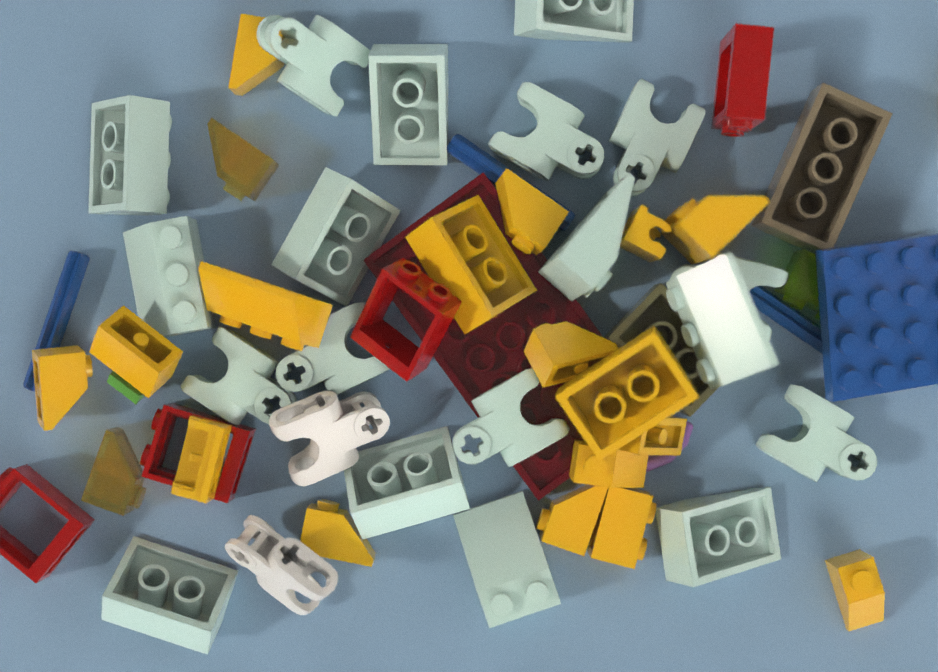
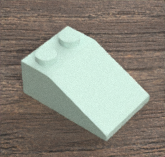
(575, 20)
(409, 103)
(592, 247)
(717, 535)
(506, 559)

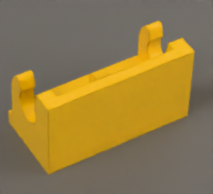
(641, 231)
(201, 459)

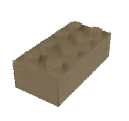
(822, 169)

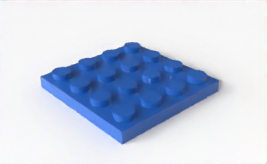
(879, 316)

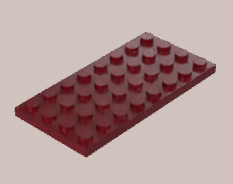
(496, 348)

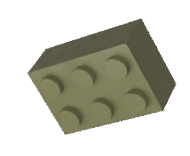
(656, 310)

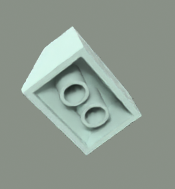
(129, 156)
(334, 235)
(166, 276)
(720, 322)
(405, 483)
(168, 595)

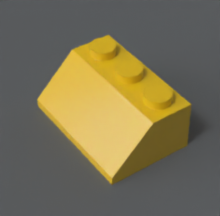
(710, 224)
(472, 260)
(264, 307)
(626, 393)

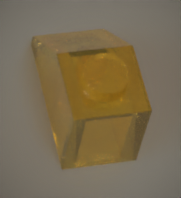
(239, 163)
(115, 476)

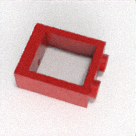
(742, 79)
(375, 334)
(164, 424)
(34, 566)

